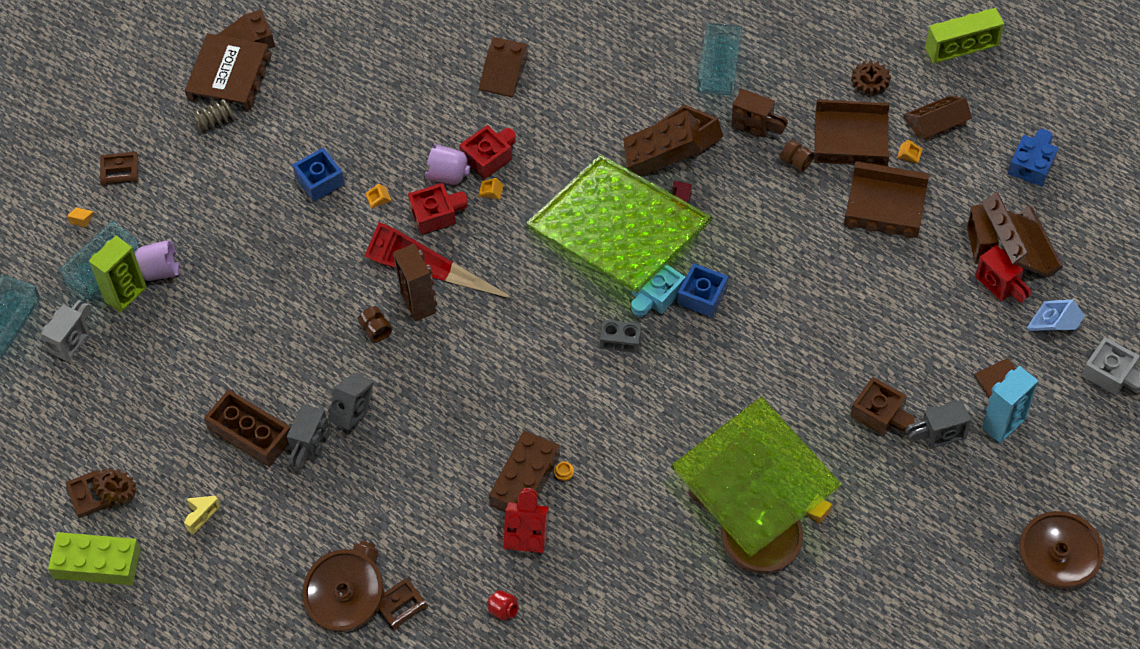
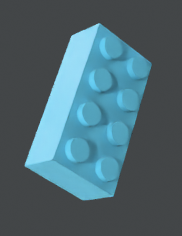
(1009, 403)

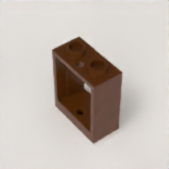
(980, 232)

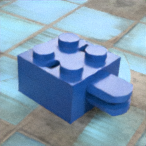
(1034, 158)

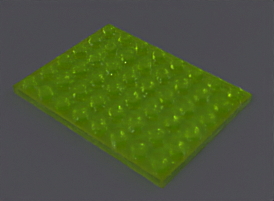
(619, 223)

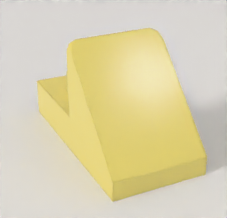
(203, 509)

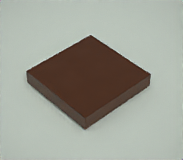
(991, 375)

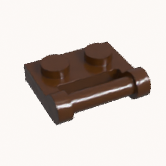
(119, 163)
(82, 496)
(397, 598)

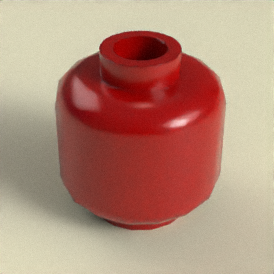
(502, 605)

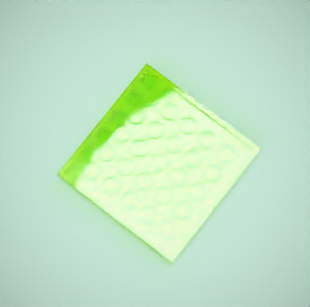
(756, 476)

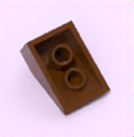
(251, 28)
(503, 66)
(708, 125)

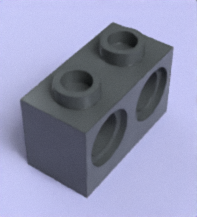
(620, 339)

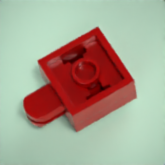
(488, 150)
(435, 208)
(1001, 276)
(524, 523)

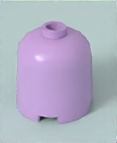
(447, 165)
(157, 261)

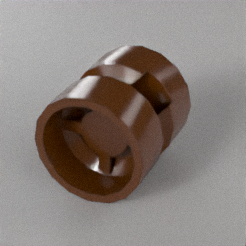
(796, 155)
(375, 324)

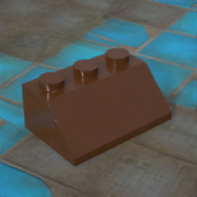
(939, 116)

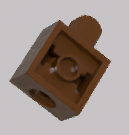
(756, 114)
(881, 407)

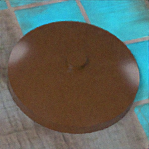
(1061, 550)
(771, 558)
(343, 590)

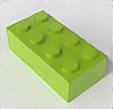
(964, 35)
(117, 273)
(94, 558)

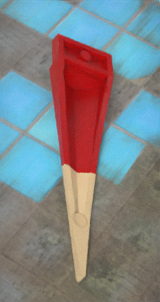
(388, 240)

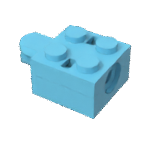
(658, 292)

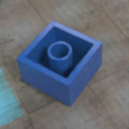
(318, 174)
(702, 290)

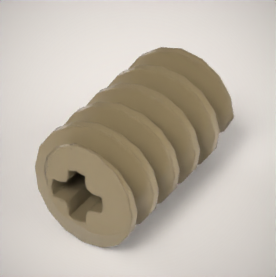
(213, 115)

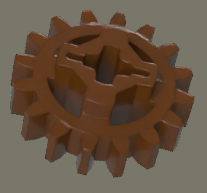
(862, 79)
(114, 486)

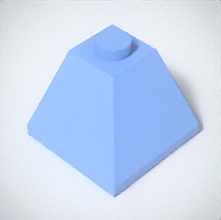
(1057, 316)

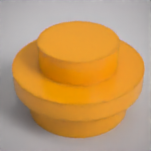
(564, 471)

